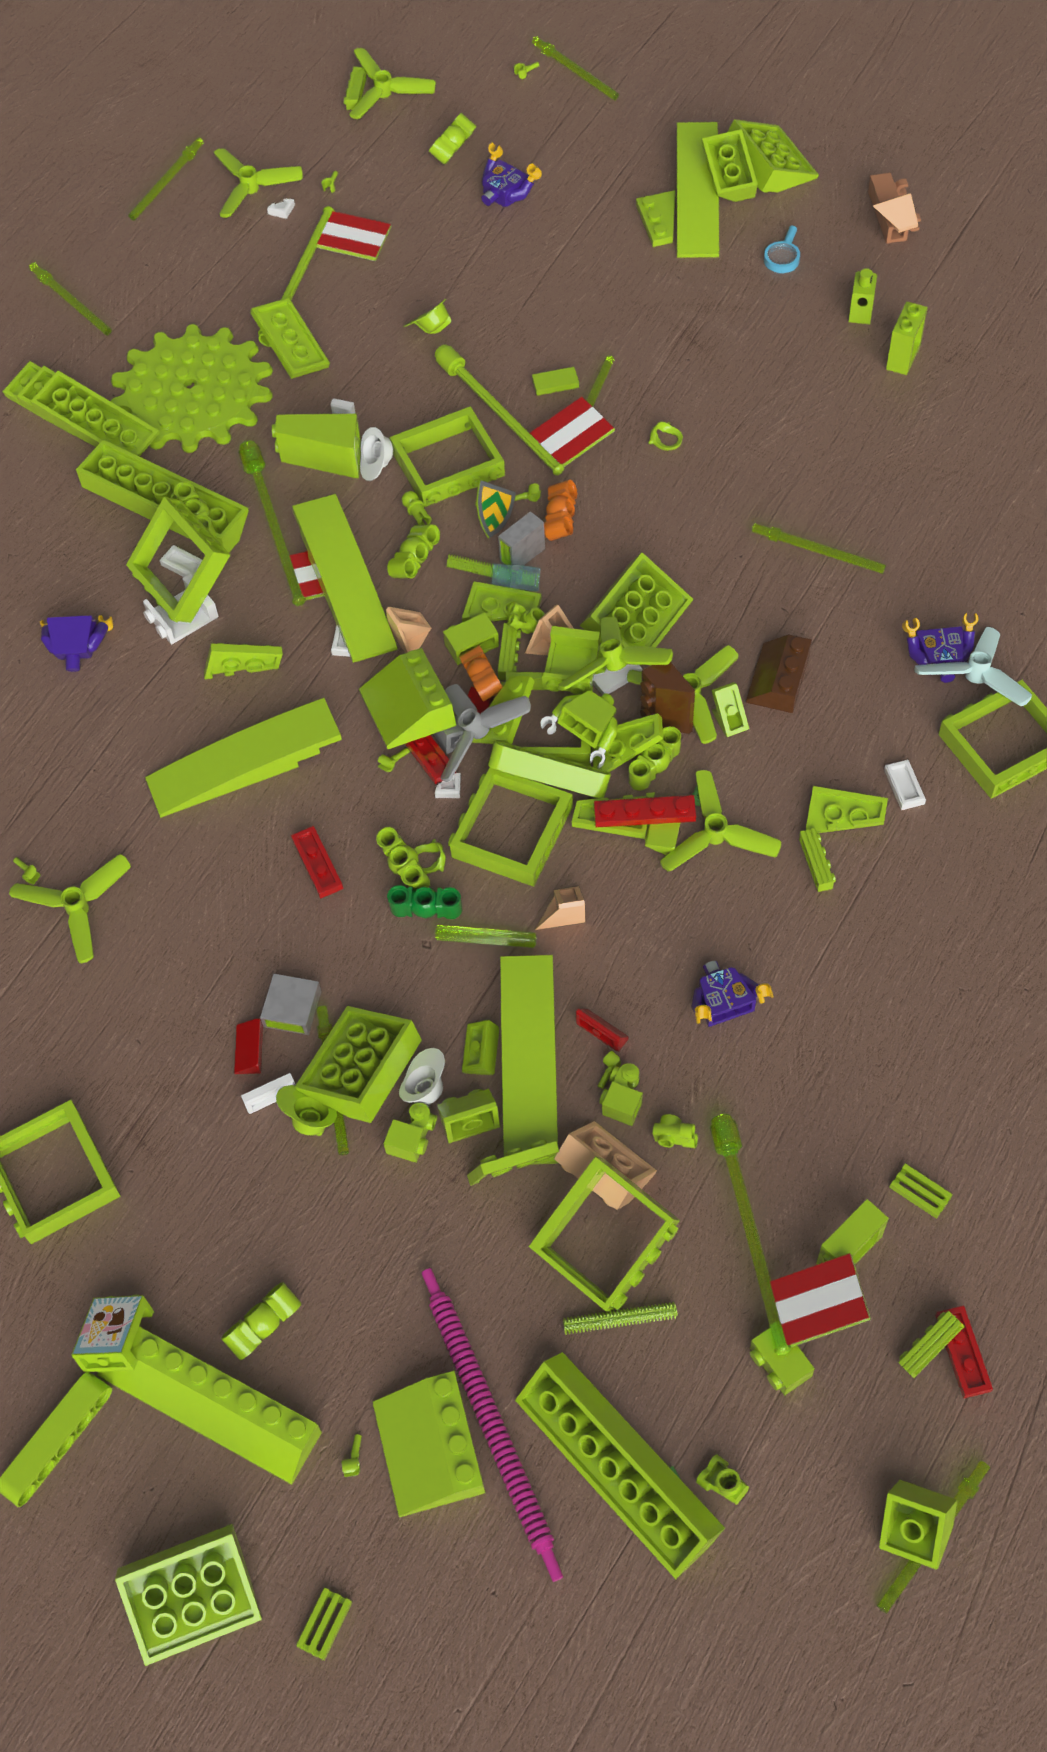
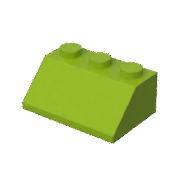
(730, 166)

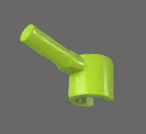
(522, 70)
(329, 182)
(533, 493)
(387, 763)
(30, 874)
(611, 1061)
(351, 1466)

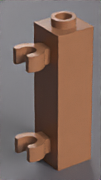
(882, 189)

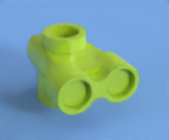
(523, 618)
(673, 1131)
(718, 1477)

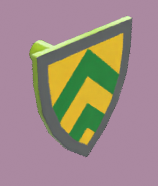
(493, 507)

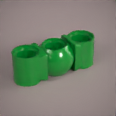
(413, 900)

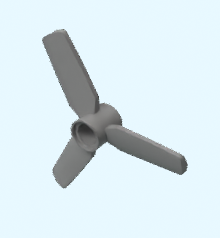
(477, 724)

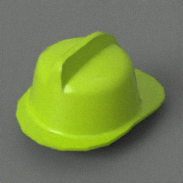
(433, 320)
(307, 1114)

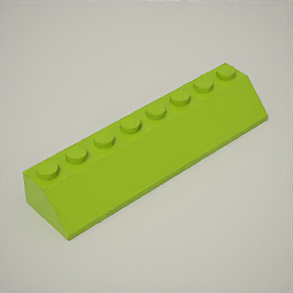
(143, 485)
(217, 1406)
(619, 1464)

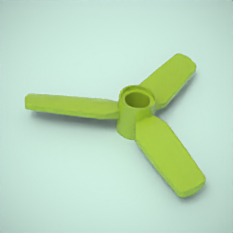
(385, 85)
(251, 179)
(617, 657)
(703, 677)
(733, 834)
(89, 890)

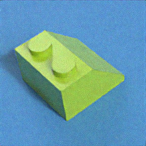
(469, 1115)
(917, 1523)

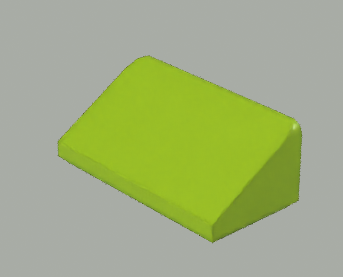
(662, 837)
(480, 1048)

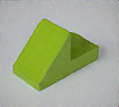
(729, 709)

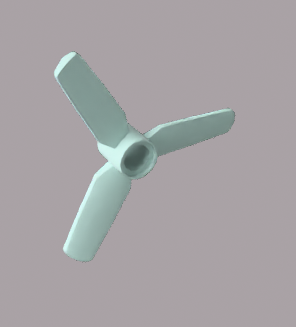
(979, 669)

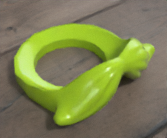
(665, 427)
(431, 848)

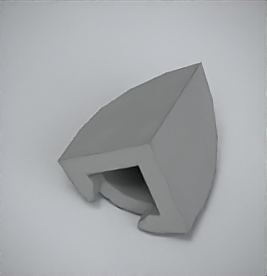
(449, 738)

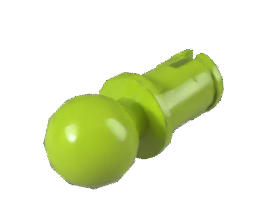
(415, 507)

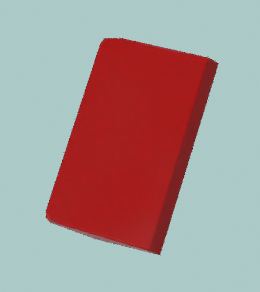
(601, 1029)
(249, 1047)

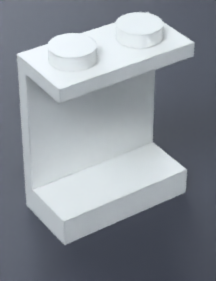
(175, 631)

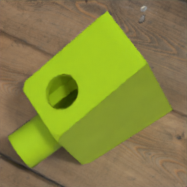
(863, 288)

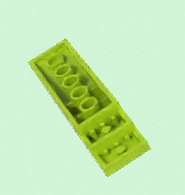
(696, 193)
(78, 409)
(344, 578)
(244, 758)
(528, 1052)

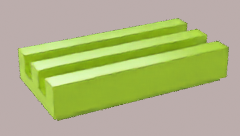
(927, 1183)
(336, 1598)

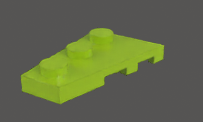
(658, 216)
(496, 601)
(232, 658)
(513, 688)
(631, 740)
(844, 810)
(585, 818)
(515, 1157)

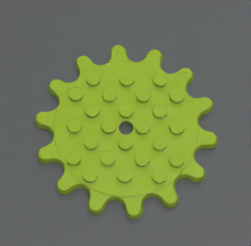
(222, 390)

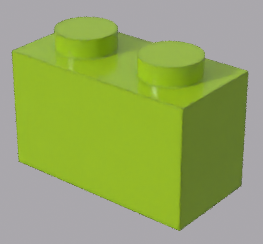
(470, 634)
(784, 1371)

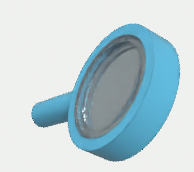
(783, 255)

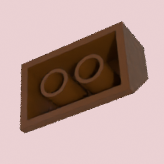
(780, 673)
(669, 695)

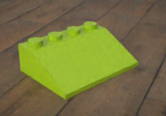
(774, 157)
(643, 603)
(407, 700)
(360, 1062)
(428, 1445)
(188, 1594)

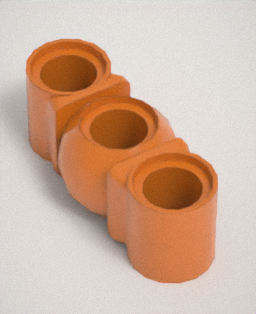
(560, 510)
(481, 673)

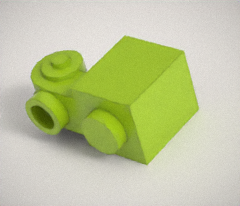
(621, 1099)
(410, 1140)

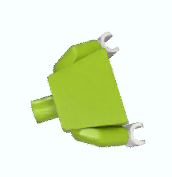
(588, 718)

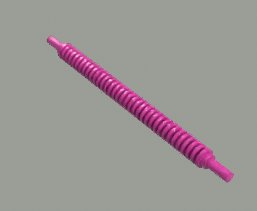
(492, 1425)

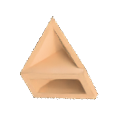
(899, 212)
(407, 627)
(541, 637)
(564, 909)

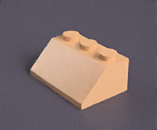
(592, 1141)

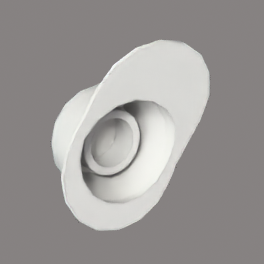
(375, 453)
(423, 1078)

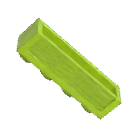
(355, 87)
(508, 651)
(816, 859)
(927, 1347)

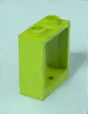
(906, 338)
(855, 1235)

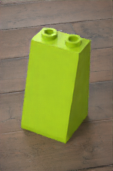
(319, 442)

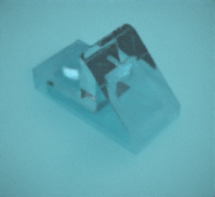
(516, 577)

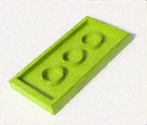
(290, 338)

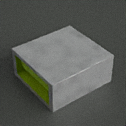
(522, 540)
(290, 1004)

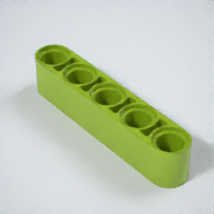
(549, 769)
(54, 1439)

